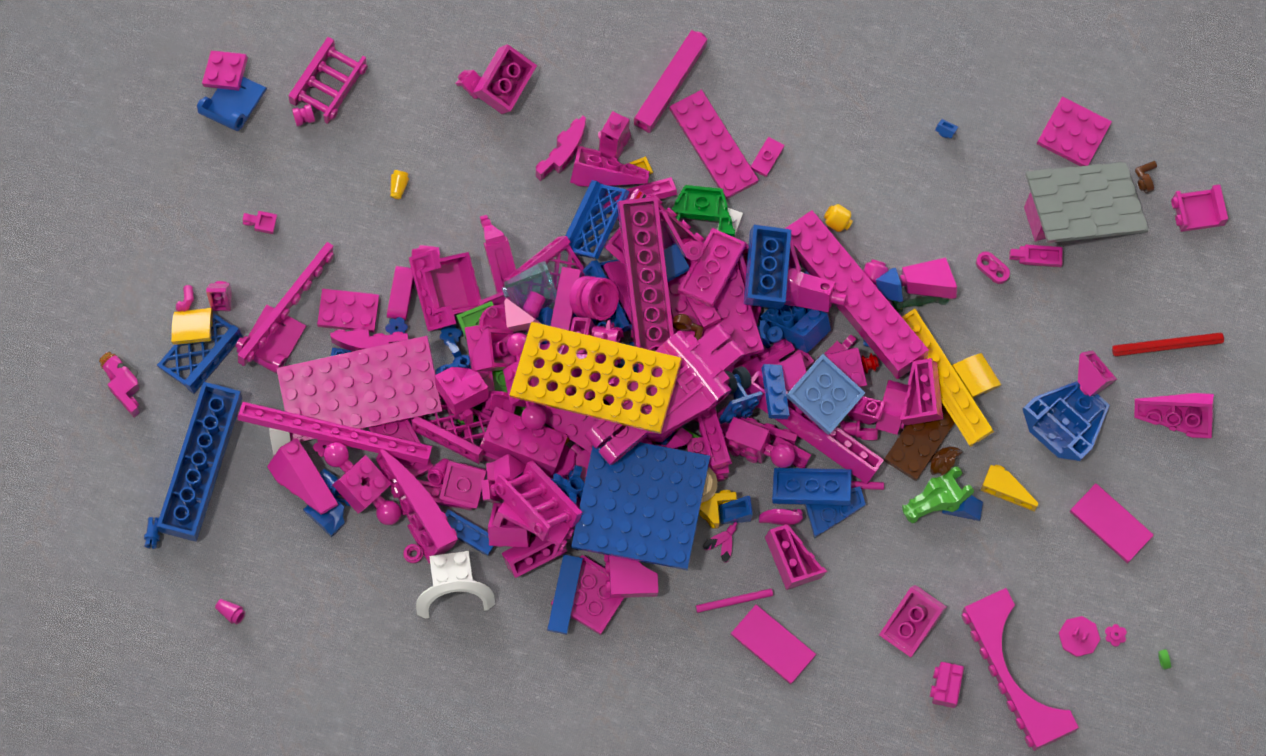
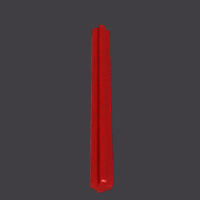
(1167, 344)

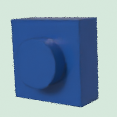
(946, 129)

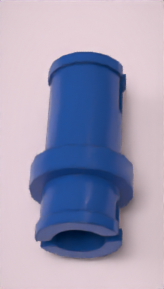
(152, 533)

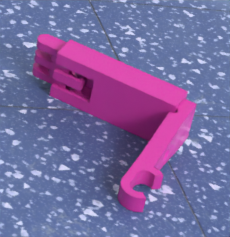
(497, 253)

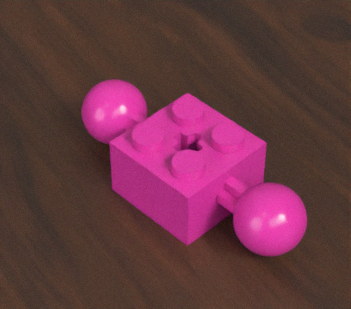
(533, 415)
(754, 444)
(370, 476)

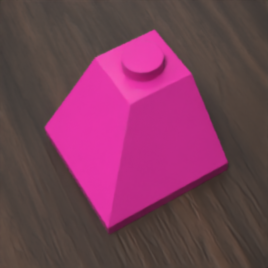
(492, 352)
(1093, 374)

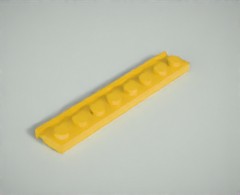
(952, 390)

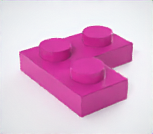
(488, 492)

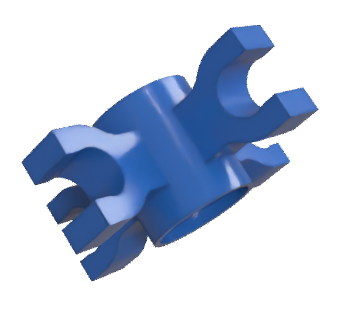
(573, 486)

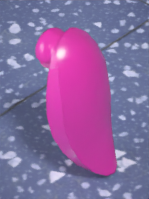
(781, 516)

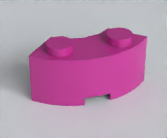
(894, 398)

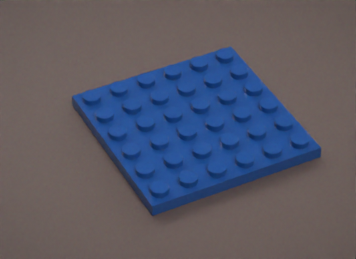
(642, 505)

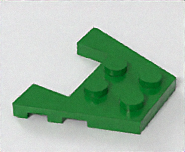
(704, 204)

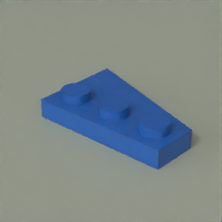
(826, 516)

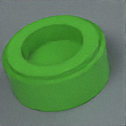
(1164, 659)

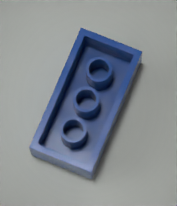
(767, 266)

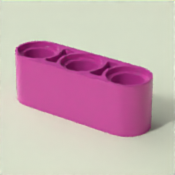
(400, 293)

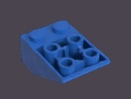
(799, 325)

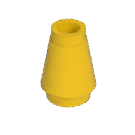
(398, 183)

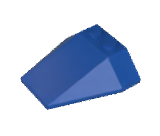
(1066, 420)

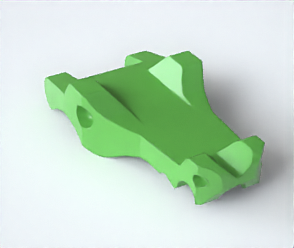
(938, 495)

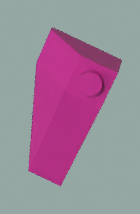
(591, 166)
(1181, 412)
(298, 474)

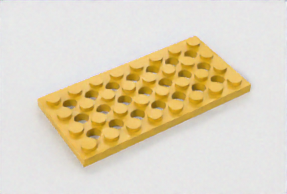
(595, 408)

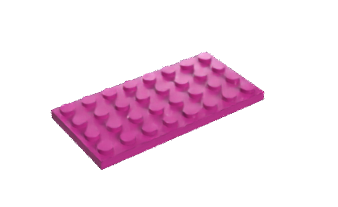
(363, 386)

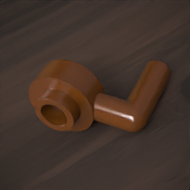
(1145, 182)
(684, 323)

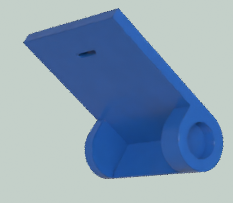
(232, 106)

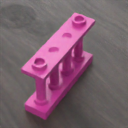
(317, 65)
(548, 490)

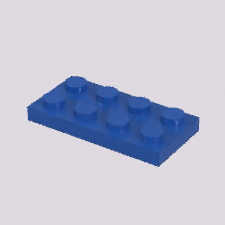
(812, 486)

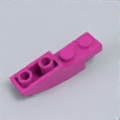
(567, 147)
(360, 339)
(769, 356)

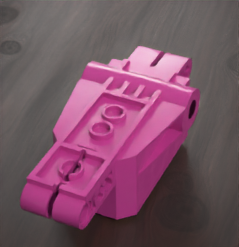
(697, 389)

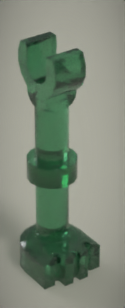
(918, 301)

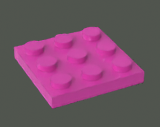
(1074, 132)
(591, 602)

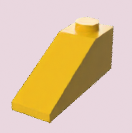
(1004, 486)

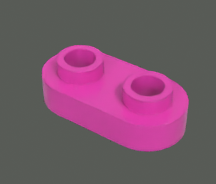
(994, 266)

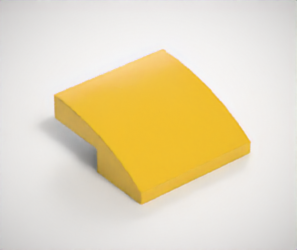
(192, 326)
(976, 375)

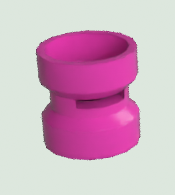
(303, 115)

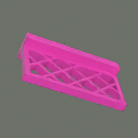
(547, 254)
(448, 439)

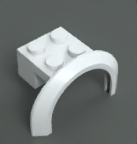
(452, 574)

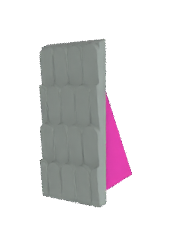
(1083, 203)

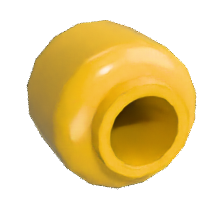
(838, 218)

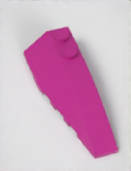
(426, 519)

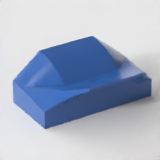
(329, 521)

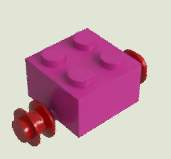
(853, 365)

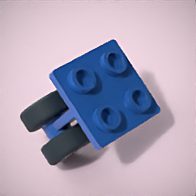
(742, 404)

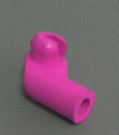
(188, 299)

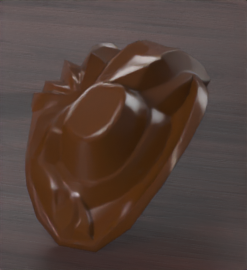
(944, 460)

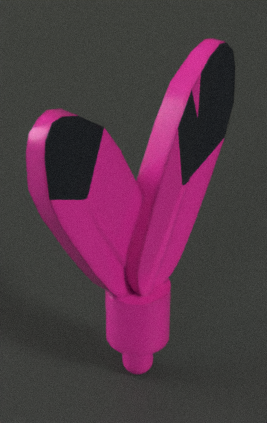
(723, 538)

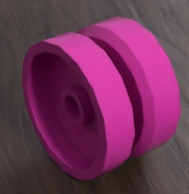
(594, 297)

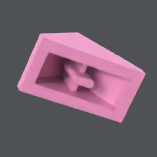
(516, 317)

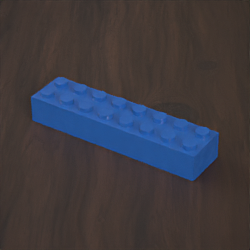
(199, 461)

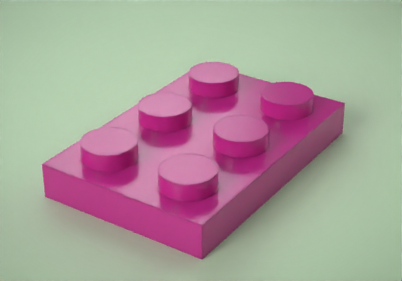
(348, 310)

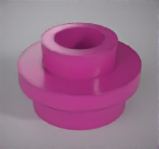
(413, 547)

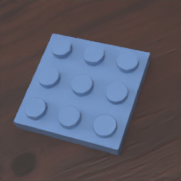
(825, 394)

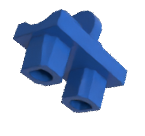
(769, 334)

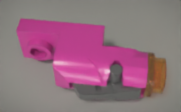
(122, 381)

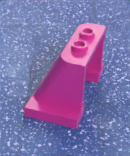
(444, 286)

